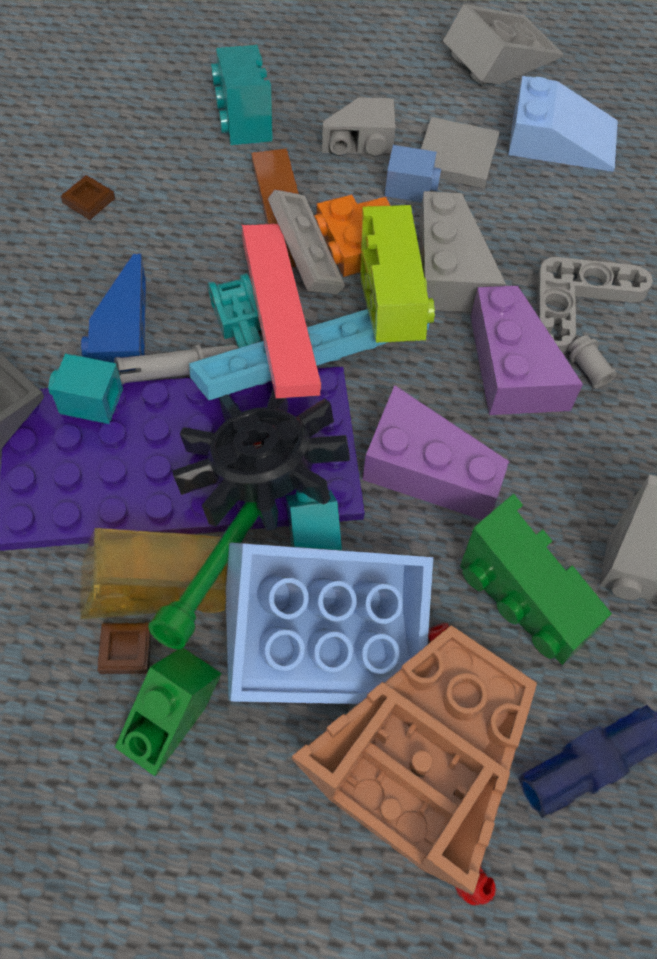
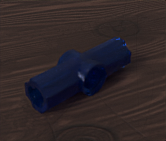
(591, 762)

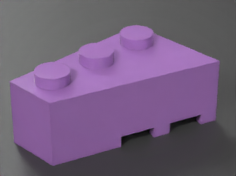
(432, 459)

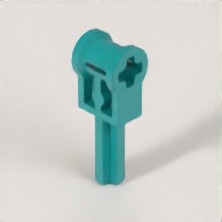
(236, 310)

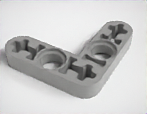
(566, 290)

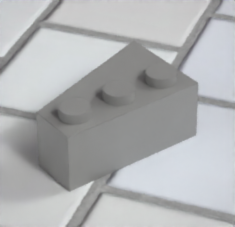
(453, 252)

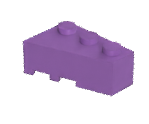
(518, 356)

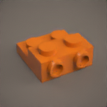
(342, 229)

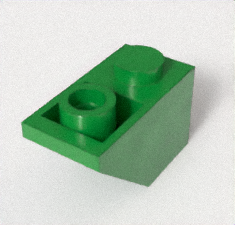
(166, 708)

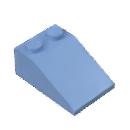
(561, 127)

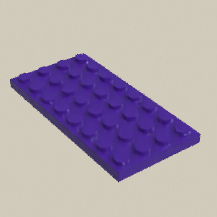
(84, 474)

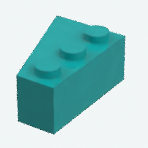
(242, 94)

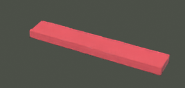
(280, 313)

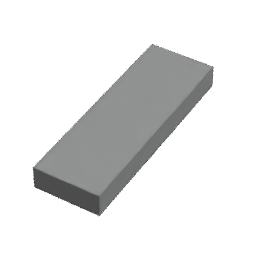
(306, 242)

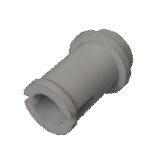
(592, 362)

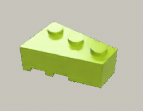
(394, 275)

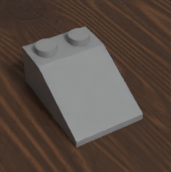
(498, 44)
(632, 548)

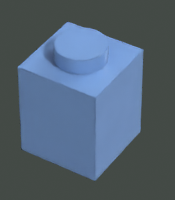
(411, 173)

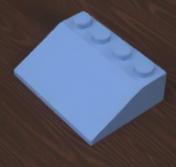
(321, 621)

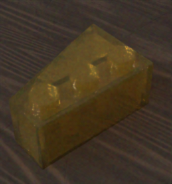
(144, 571)

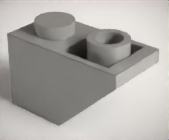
(361, 128)

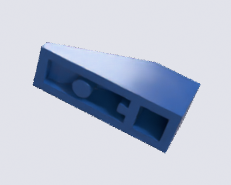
(119, 319)

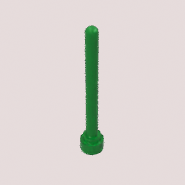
(175, 622)

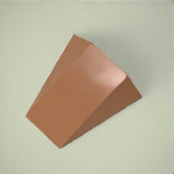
(428, 755)

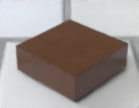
(88, 197)
(124, 648)

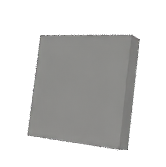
(461, 150)

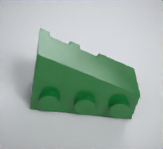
(531, 584)

